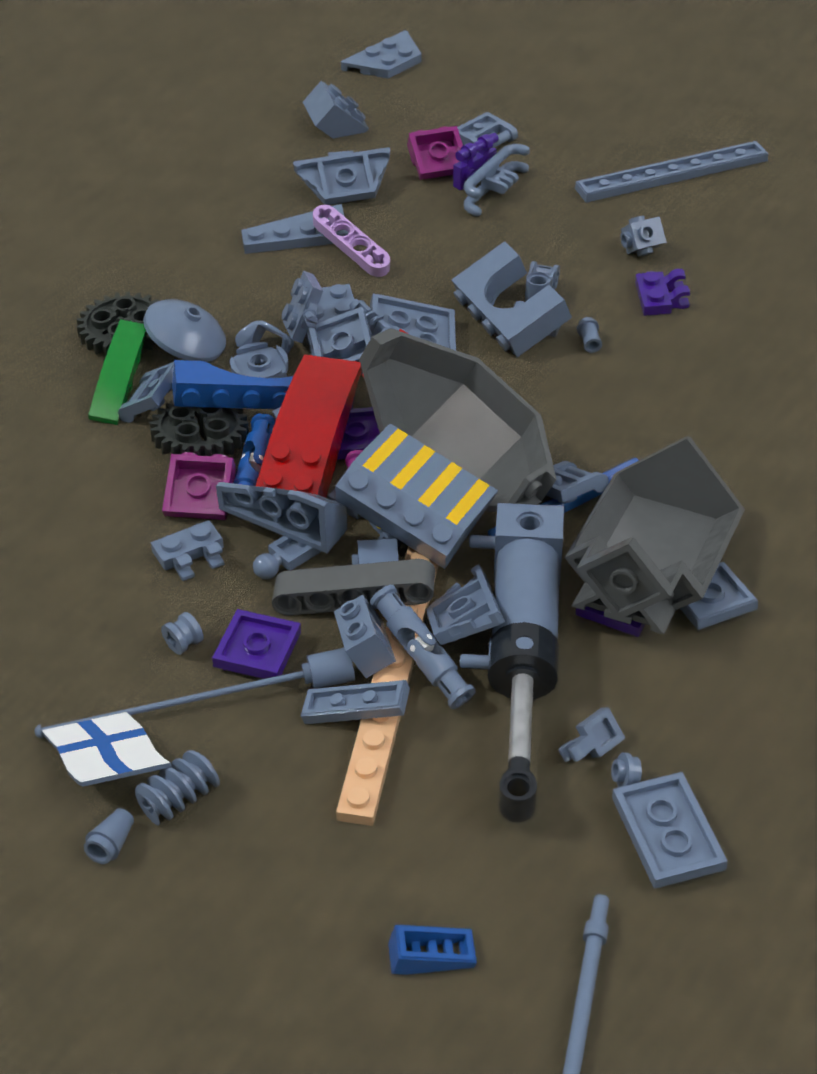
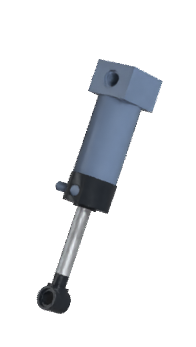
(524, 647)

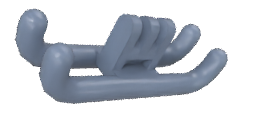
(494, 177)

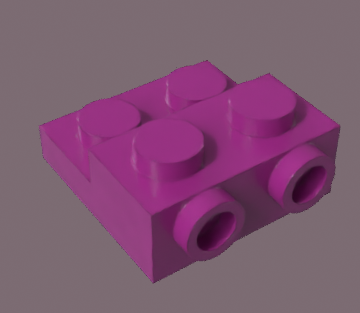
(434, 151)
(193, 483)

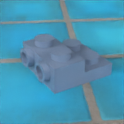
(342, 336)

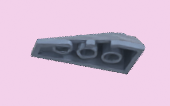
(287, 512)

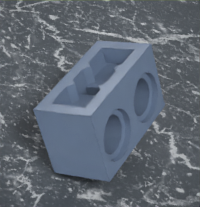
(364, 636)

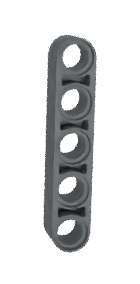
(330, 587)

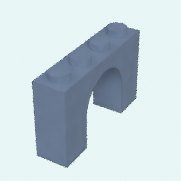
(517, 326)

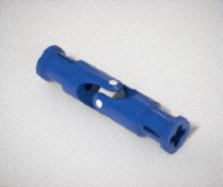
(254, 449)

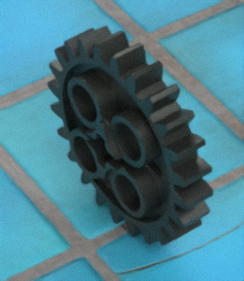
(100, 321)
(178, 431)

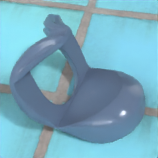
(254, 331)

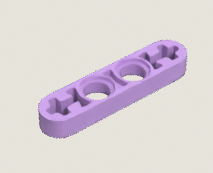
(348, 242)

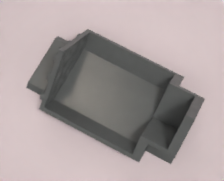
(655, 537)

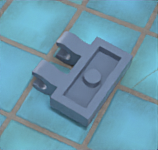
(188, 544)

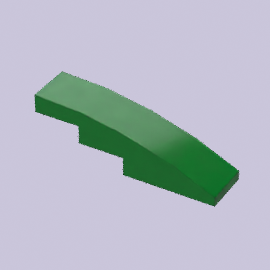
(118, 372)

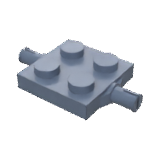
(301, 311)

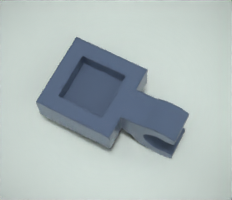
(597, 736)

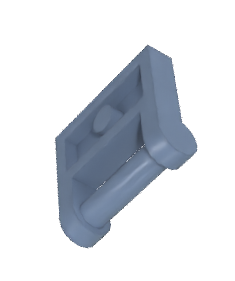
(487, 124)
(149, 394)
(574, 482)

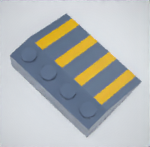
(414, 494)

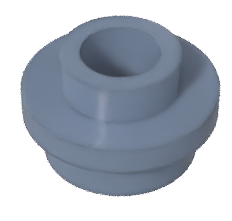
(626, 770)

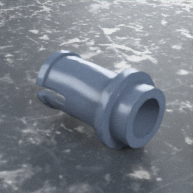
(588, 330)

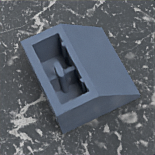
(334, 112)

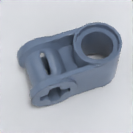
(540, 277)

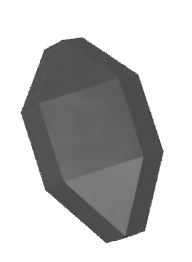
(460, 413)

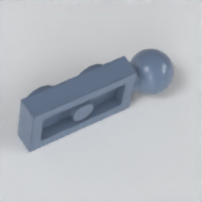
(282, 552)

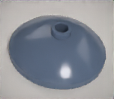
(184, 330)

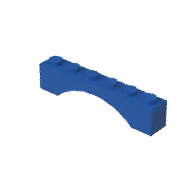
(208, 386)

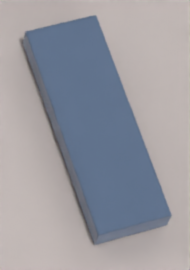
(355, 702)

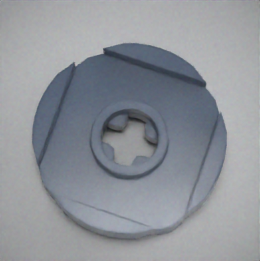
(273, 361)

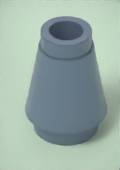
(108, 837)

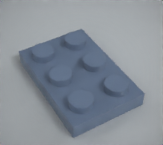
(669, 830)

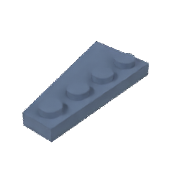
(286, 234)

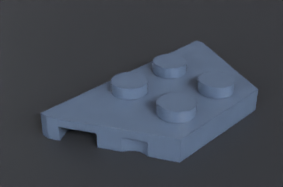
(386, 57)
(344, 175)
(465, 609)

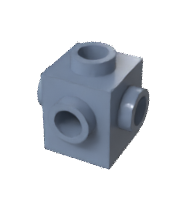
(642, 235)

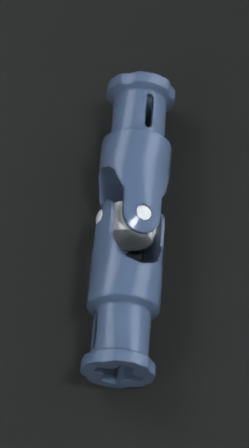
(425, 650)

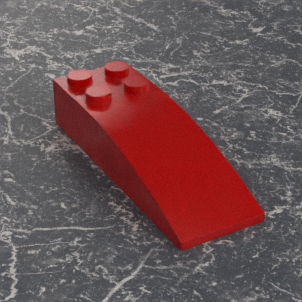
(310, 426)

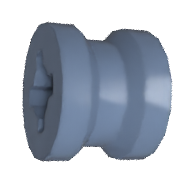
(182, 633)

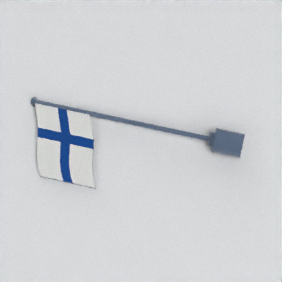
(118, 746)

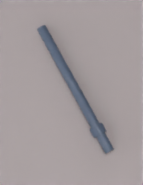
(595, 936)

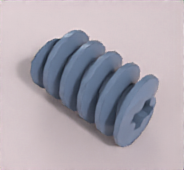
(175, 784)

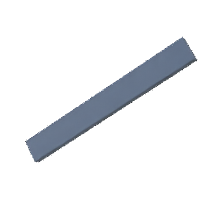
(671, 171)

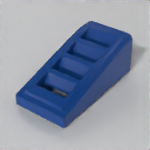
(416, 962)

